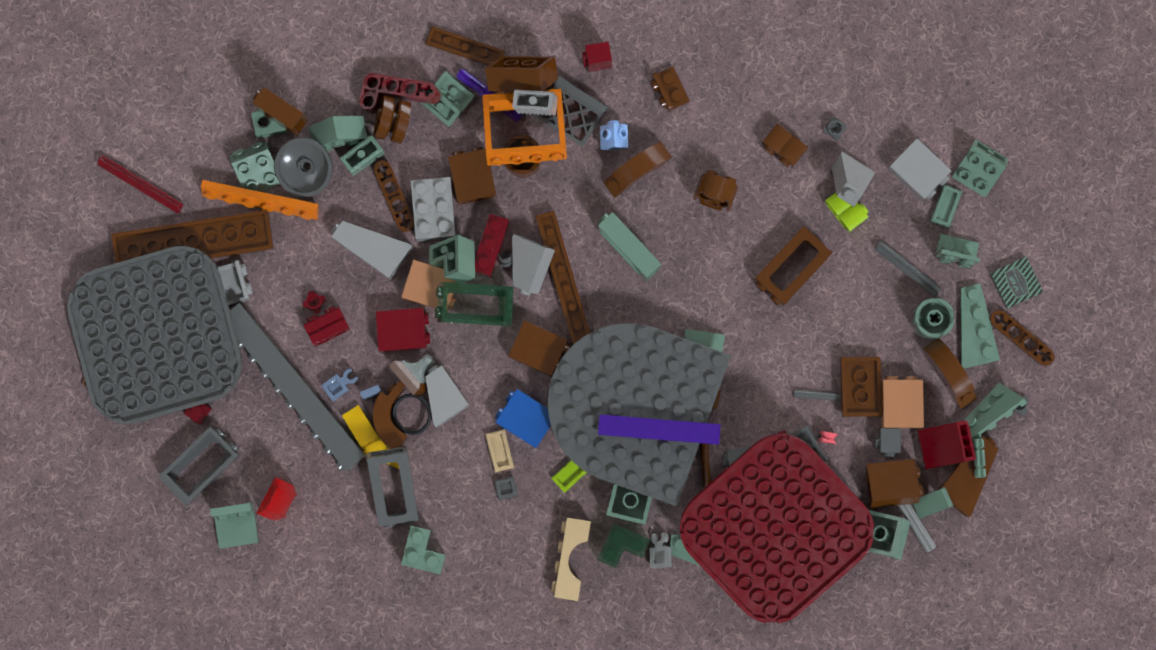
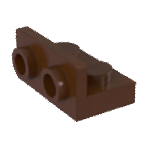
(670, 89)

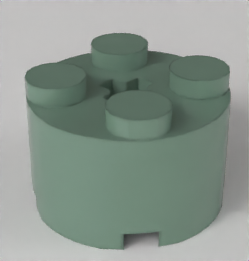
(944, 317)

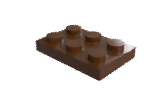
(861, 386)

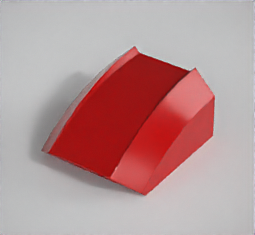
(277, 500)

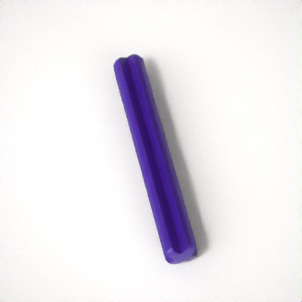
(482, 89)

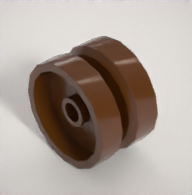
(392, 119)

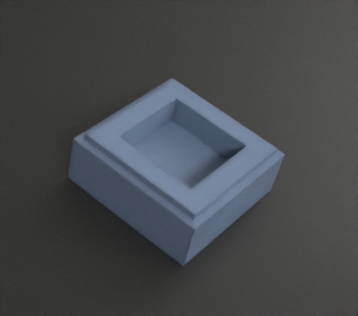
(371, 392)

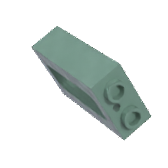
(628, 246)

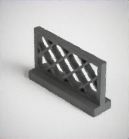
(583, 99)

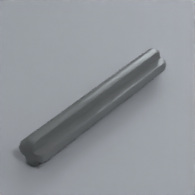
(908, 268)

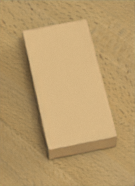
(499, 450)

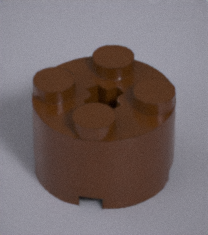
(524, 169)
(716, 191)

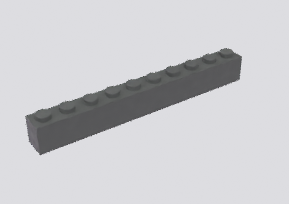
(296, 390)

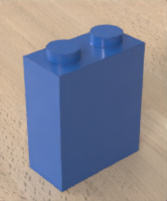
(524, 418)

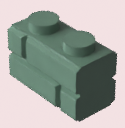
(362, 155)

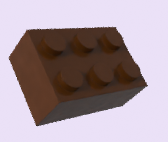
(521, 73)

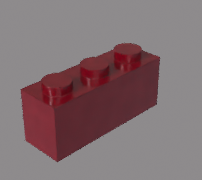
(490, 245)

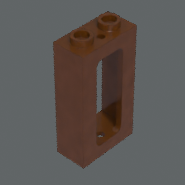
(763, 278)

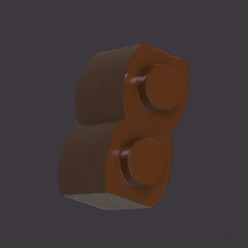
(784, 145)

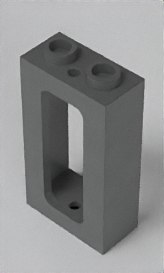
(400, 456)
(169, 475)

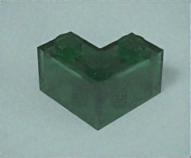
(620, 540)

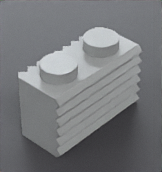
(535, 102)

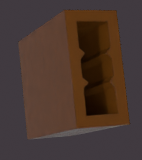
(279, 111)
(472, 176)
(538, 348)
(893, 483)

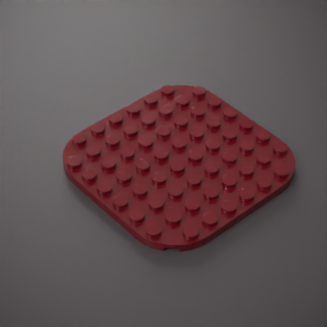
(776, 528)

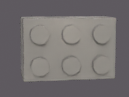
(433, 209)

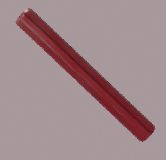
(139, 184)

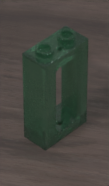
(505, 294)

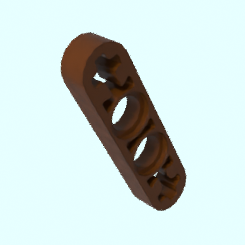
(392, 197)
(1020, 339)

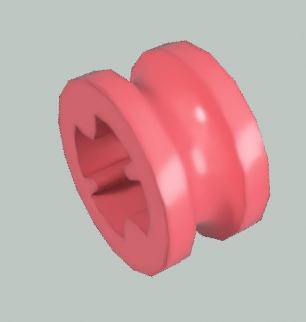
(827, 437)

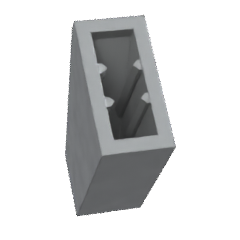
(850, 178)
(529, 264)
(443, 396)

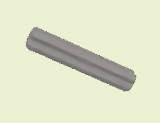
(917, 527)

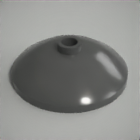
(291, 167)

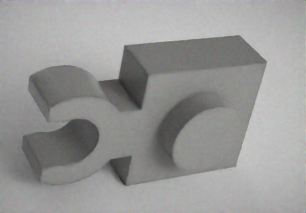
(660, 555)

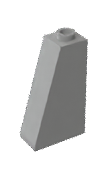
(375, 249)

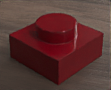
(198, 413)

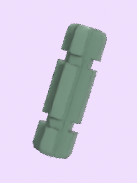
(979, 463)

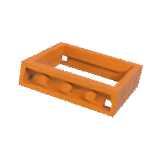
(520, 155)

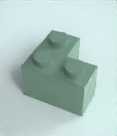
(339, 131)
(456, 257)
(418, 556)

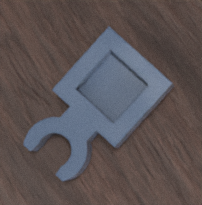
(337, 386)

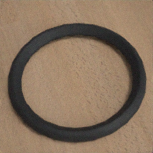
(395, 417)

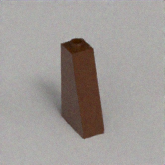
(963, 485)

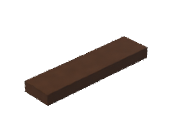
(463, 46)

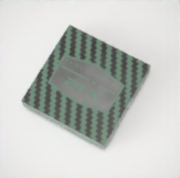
(1016, 282)

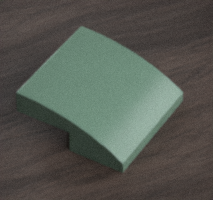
(453, 100)

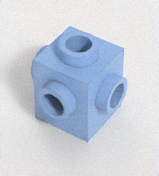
(613, 136)

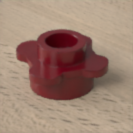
(309, 302)

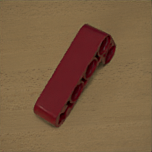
(400, 91)

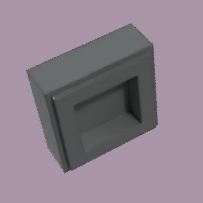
(506, 488)

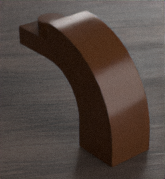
(636, 168)
(951, 371)
(382, 421)

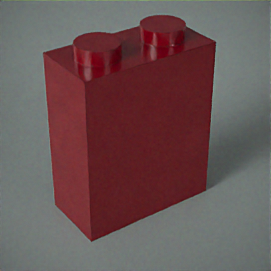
(402, 330)
(946, 444)

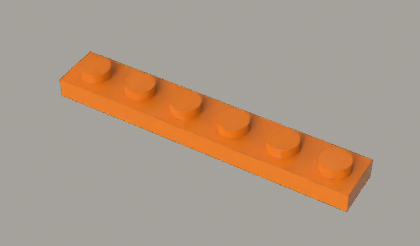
(258, 199)

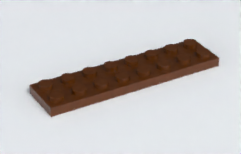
(213, 236)

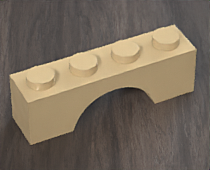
(567, 584)

